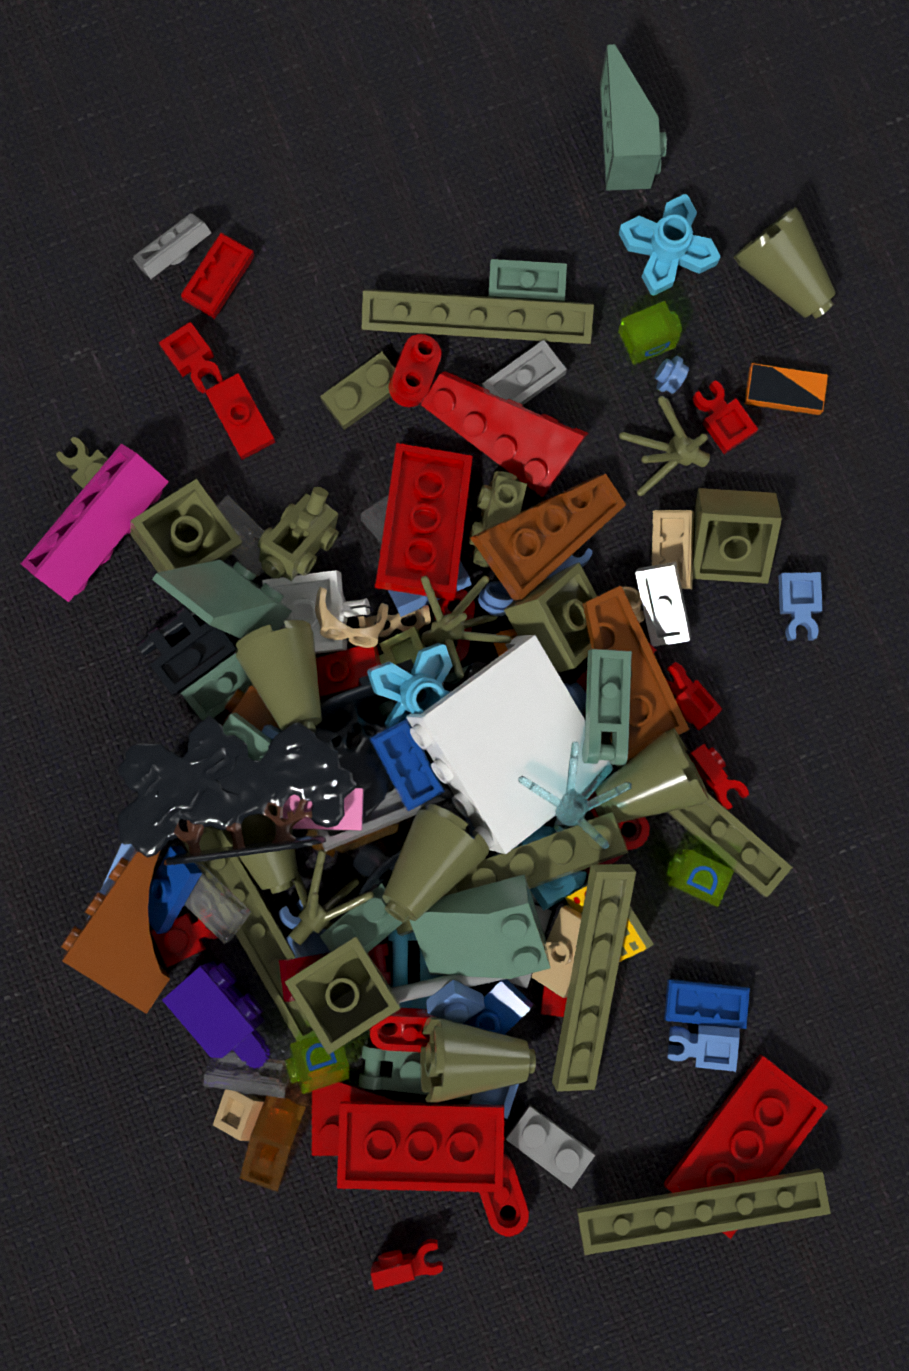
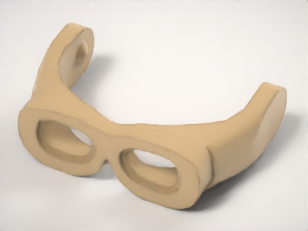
(422, 616)
(334, 629)

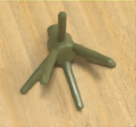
(679, 450)
(451, 626)
(318, 917)

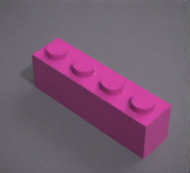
(95, 523)

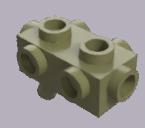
(498, 501)
(299, 536)

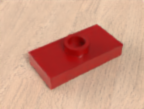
(217, 275)
(240, 416)
(343, 669)

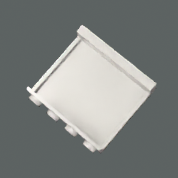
(503, 726)

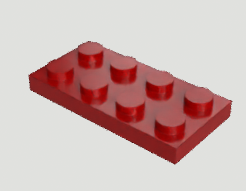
(424, 521)
(750, 1132)
(420, 1146)

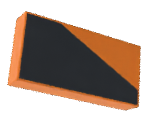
(786, 389)

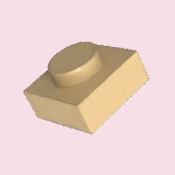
(238, 1114)

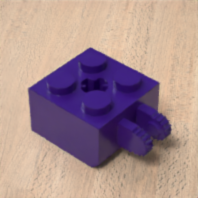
(220, 1014)

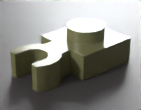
(86, 465)

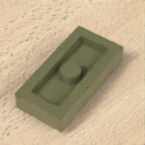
(360, 391)

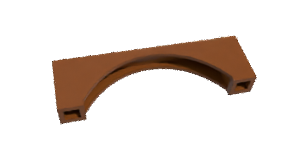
(116, 939)

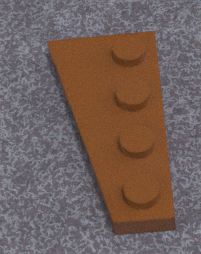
(541, 538)
(652, 704)

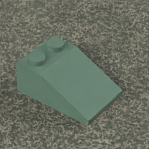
(629, 128)
(226, 596)
(484, 932)

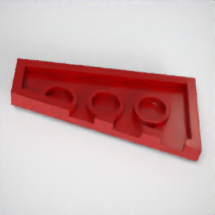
(515, 438)

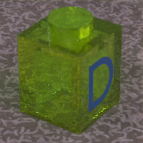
(650, 332)
(699, 877)
(314, 1067)

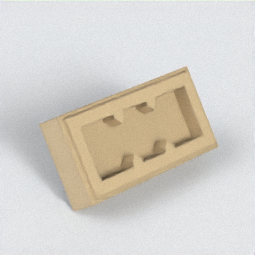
(674, 541)
(561, 951)

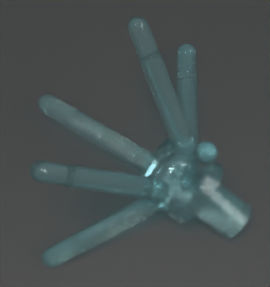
(573, 805)

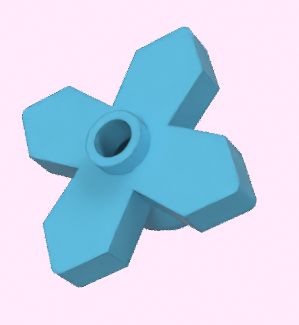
(669, 244)
(427, 674)

